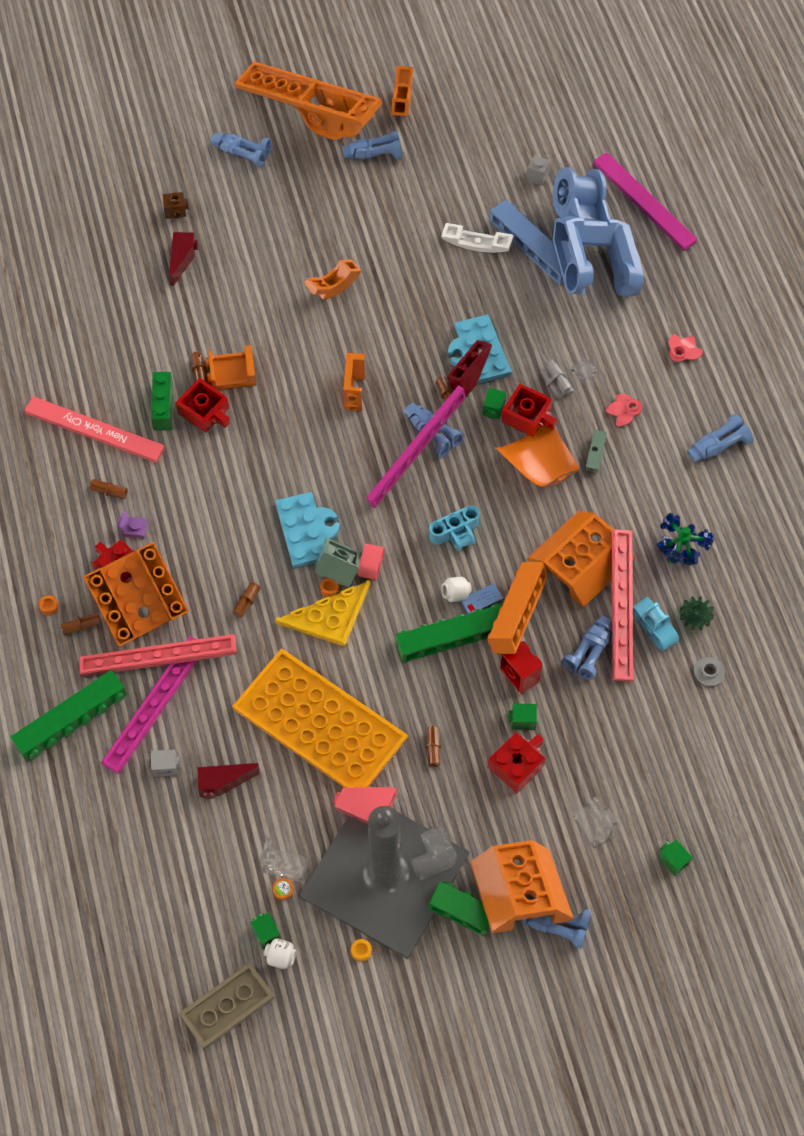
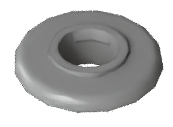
(703, 677)

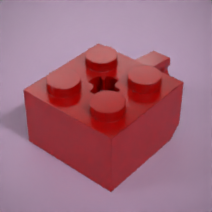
(203, 406)
(528, 411)
(111, 554)
(521, 668)
(517, 750)

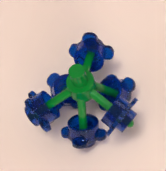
(685, 535)

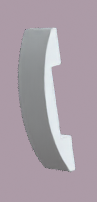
(476, 241)

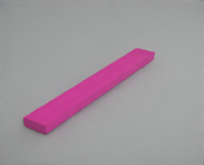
(645, 201)
(416, 447)
(147, 715)

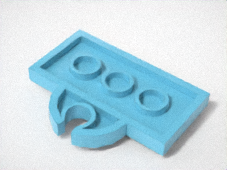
(480, 329)
(305, 527)

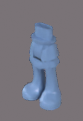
(233, 145)
(366, 147)
(421, 416)
(711, 445)
(595, 638)
(577, 936)

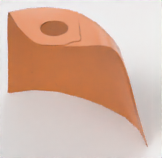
(541, 458)

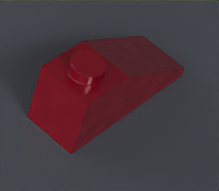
(181, 254)
(470, 367)
(218, 780)

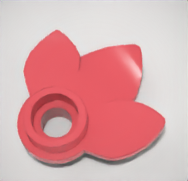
(684, 347)
(622, 409)

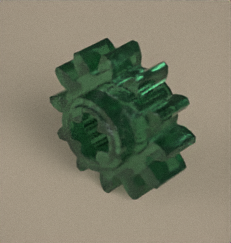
(688, 613)

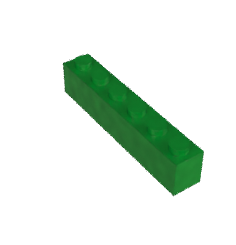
(446, 634)
(68, 716)

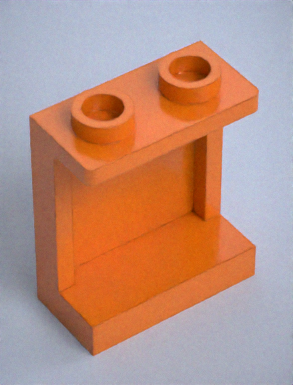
(231, 369)
(353, 370)

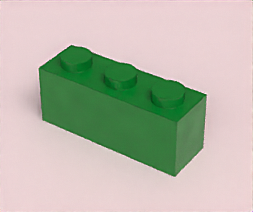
(162, 400)
(459, 907)

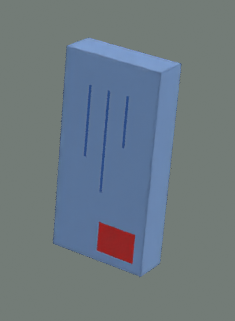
(482, 599)

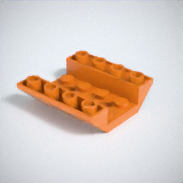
(592, 559)
(149, 587)
(505, 884)

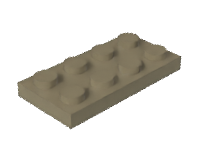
(226, 1005)

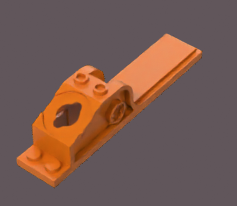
(339, 110)

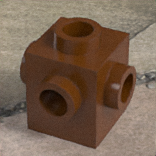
(175, 205)

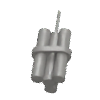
(556, 379)

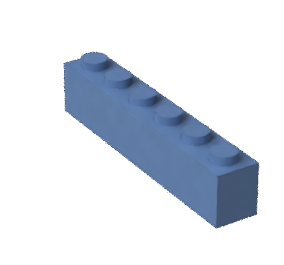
(527, 238)

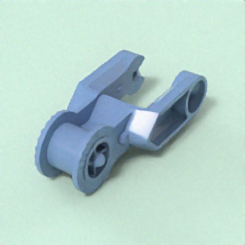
(587, 222)

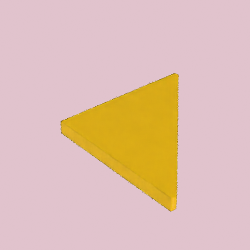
(329, 617)

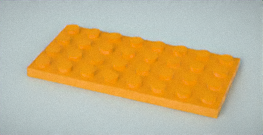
(320, 722)

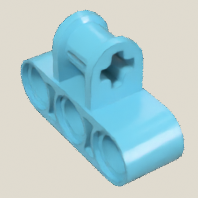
(458, 535)
(655, 623)

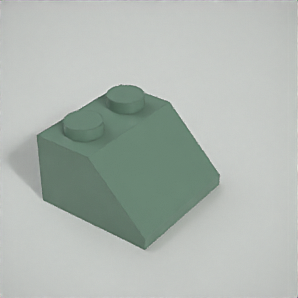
(337, 562)

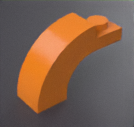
(402, 91)
(335, 281)

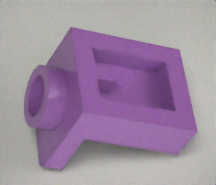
(132, 526)

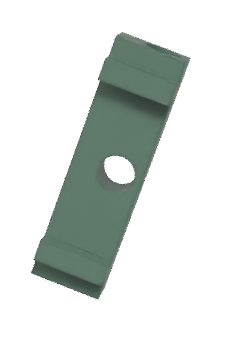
(595, 457)

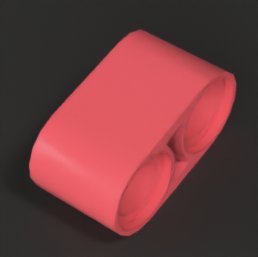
(370, 561)

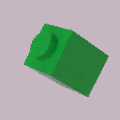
(494, 403)
(523, 716)
(674, 856)
(264, 929)

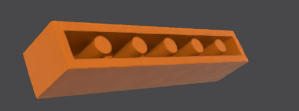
(517, 608)

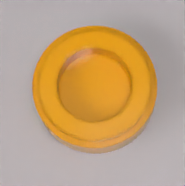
(361, 950)

